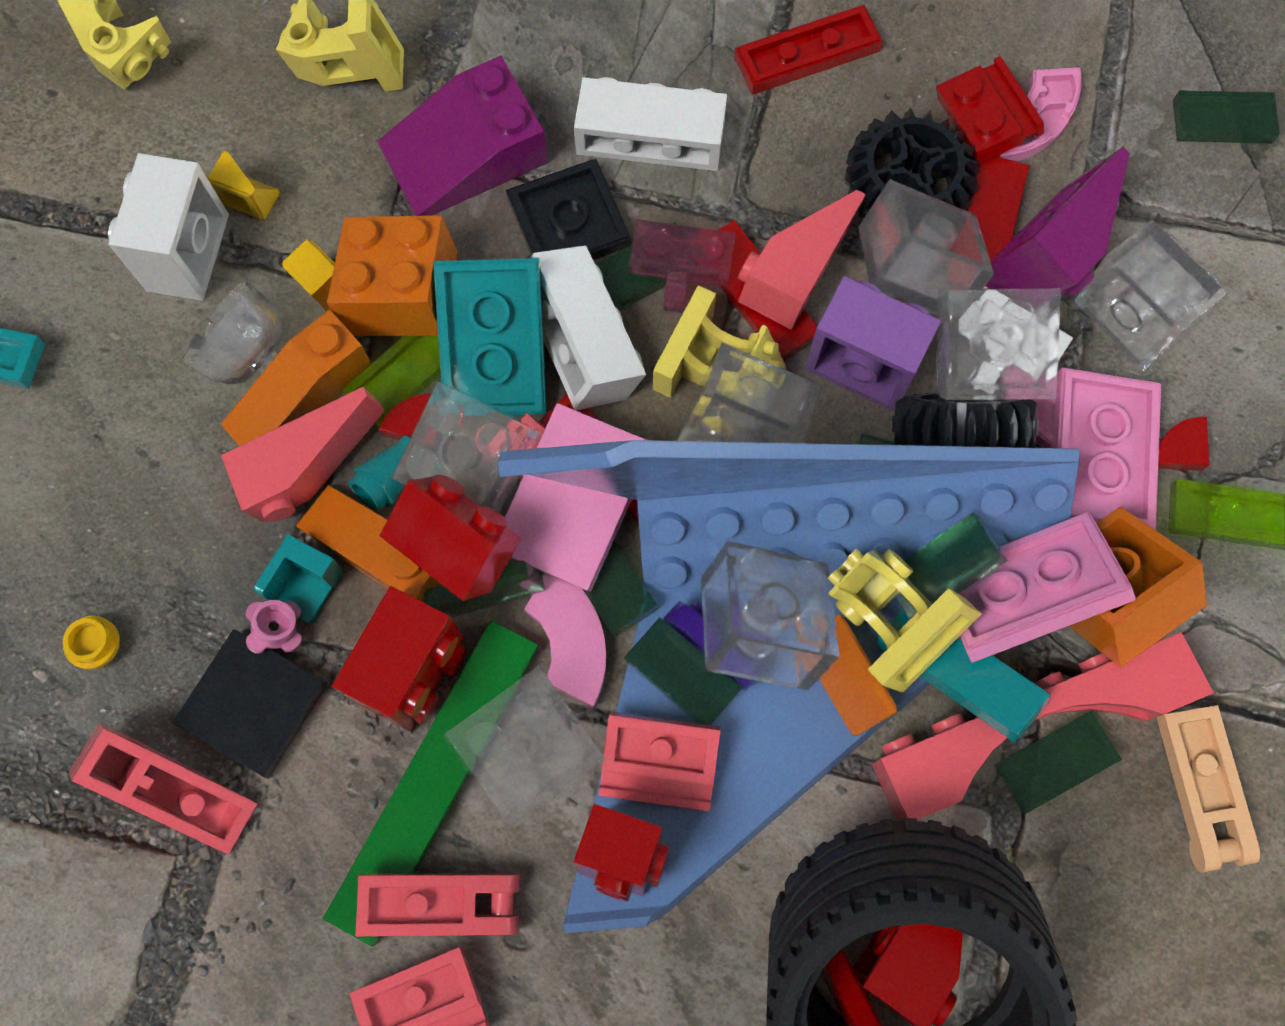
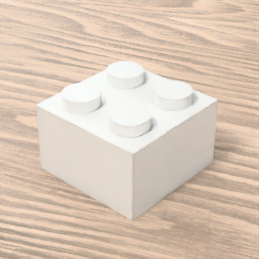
(169, 226)

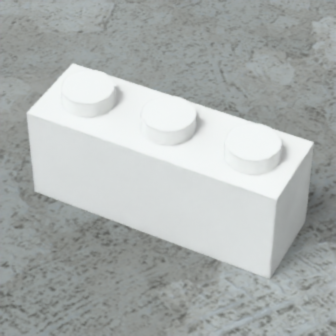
(650, 123)
(585, 330)

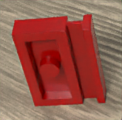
(990, 109)

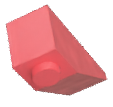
(795, 260)
(297, 458)
(161, 788)

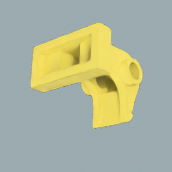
(115, 51)
(352, 52)
(697, 342)
(868, 584)

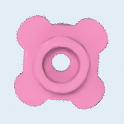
(270, 612)

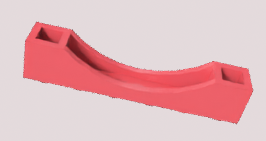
(939, 769)

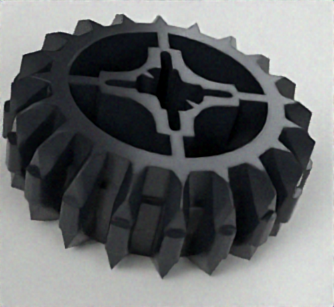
(919, 155)
(965, 423)

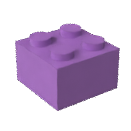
(870, 342)

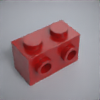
(450, 536)
(620, 853)

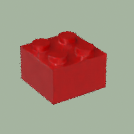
(401, 660)

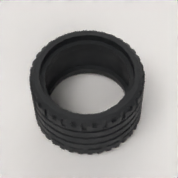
(912, 877)

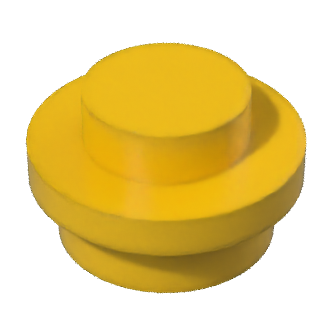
(91, 642)

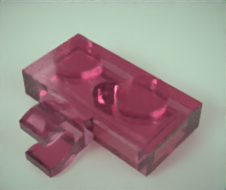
(681, 256)

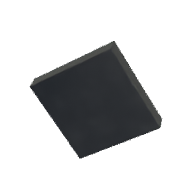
(569, 212)
(250, 704)

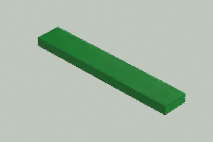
(433, 775)

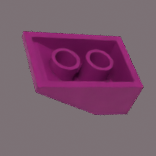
(465, 140)
(1066, 234)

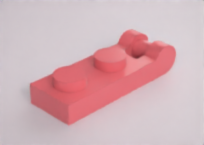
(435, 904)

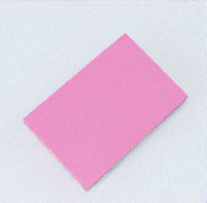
(1118, 441)
(565, 525)
(1045, 586)

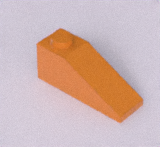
(299, 379)
(353, 535)

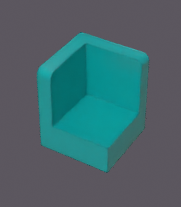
(300, 576)

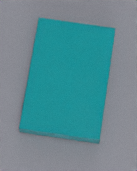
(492, 331)

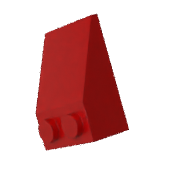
(912, 971)

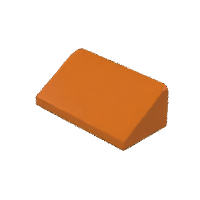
(853, 688)

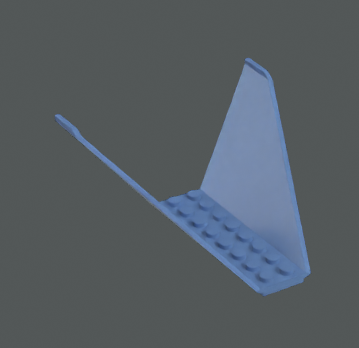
(802, 504)

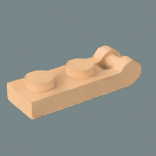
(1208, 788)

